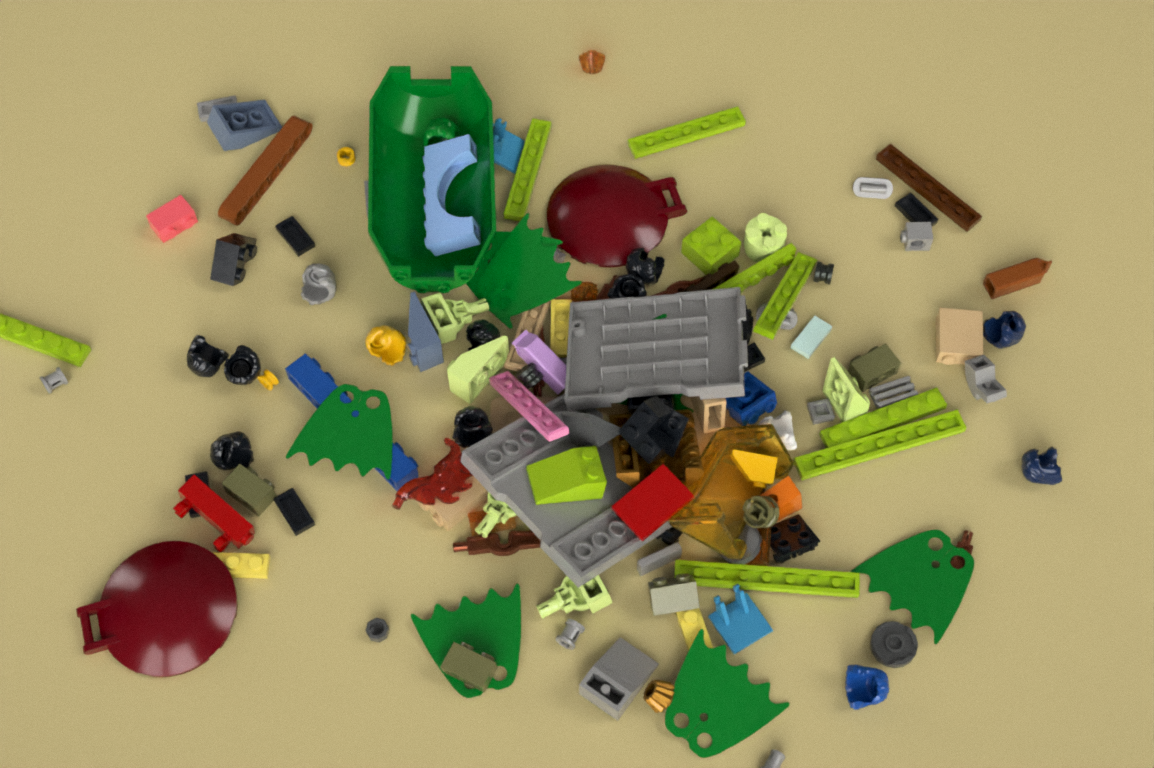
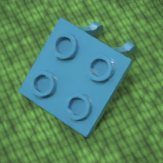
(506, 147)
(739, 621)

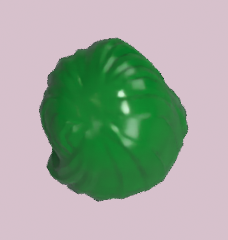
(440, 130)

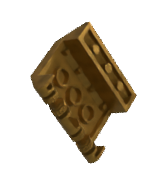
(633, 468)

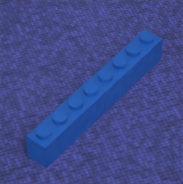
(317, 386)

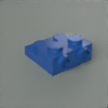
(757, 401)

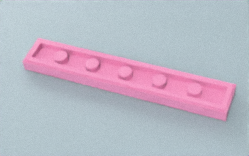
(529, 406)

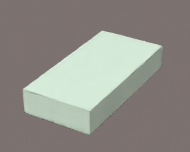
(811, 337)

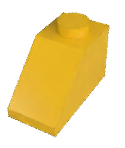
(755, 467)

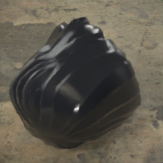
(644, 267)
(627, 286)
(481, 332)
(203, 358)
(242, 366)
(471, 426)
(231, 450)

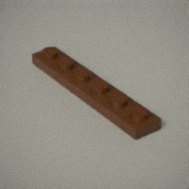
(928, 187)

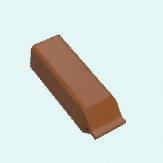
(1016, 277)

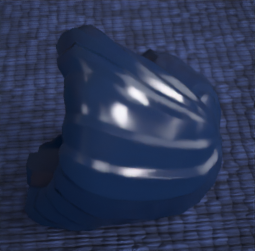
(1005, 330)
(1041, 467)

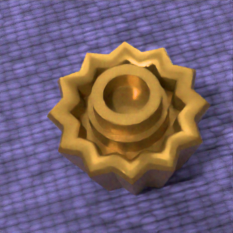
(659, 695)

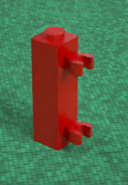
(215, 511)

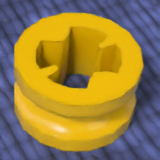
(348, 152)
(268, 379)

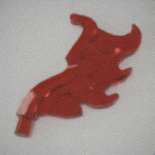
(446, 480)

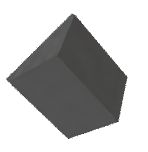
(589, 429)

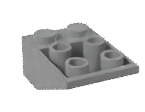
(617, 678)

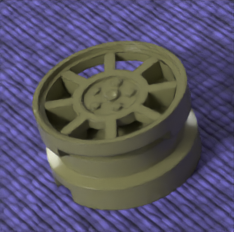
(760, 512)

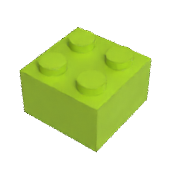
(710, 246)

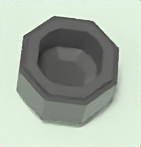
(377, 630)

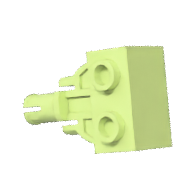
(449, 315)
(496, 512)
(569, 597)

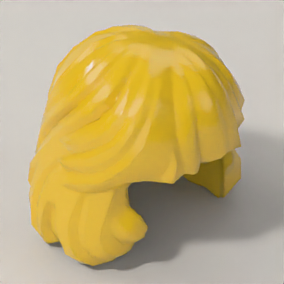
(386, 343)

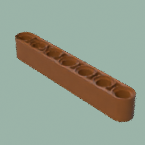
(265, 170)

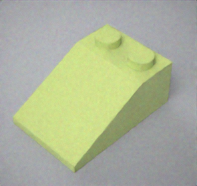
(472, 369)
(844, 392)

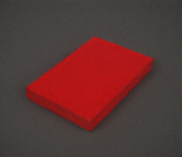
(652, 502)

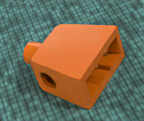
(786, 496)

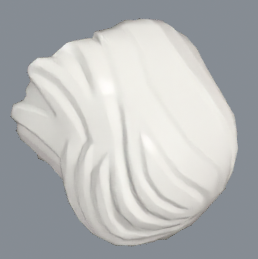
(784, 428)

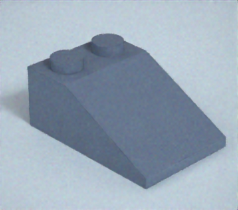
(242, 123)
(423, 340)

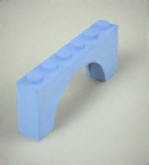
(442, 163)

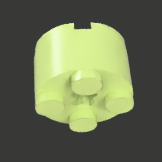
(764, 236)

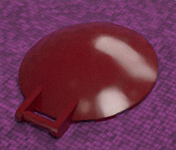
(610, 212)
(163, 609)

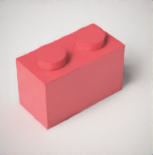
(172, 218)

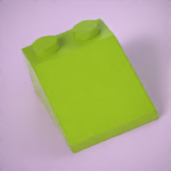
(568, 477)

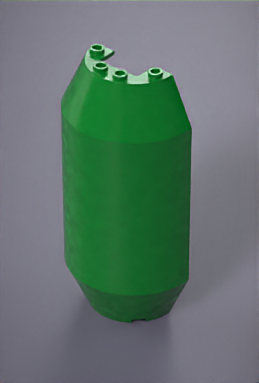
(396, 180)

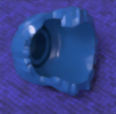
(865, 686)

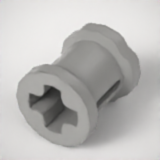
(54, 380)
(570, 634)

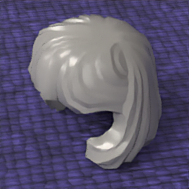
(318, 284)

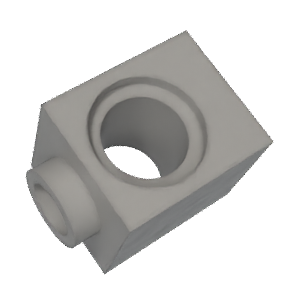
(917, 236)

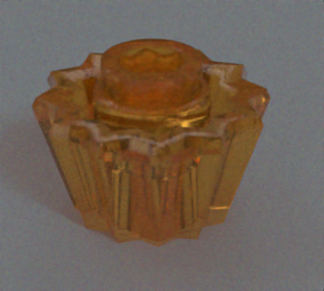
(592, 61)
(584, 292)

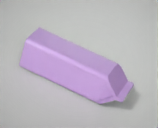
(546, 362)

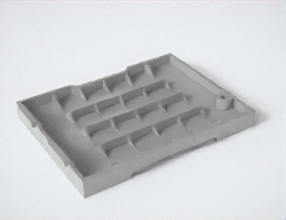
(625, 354)
(576, 535)

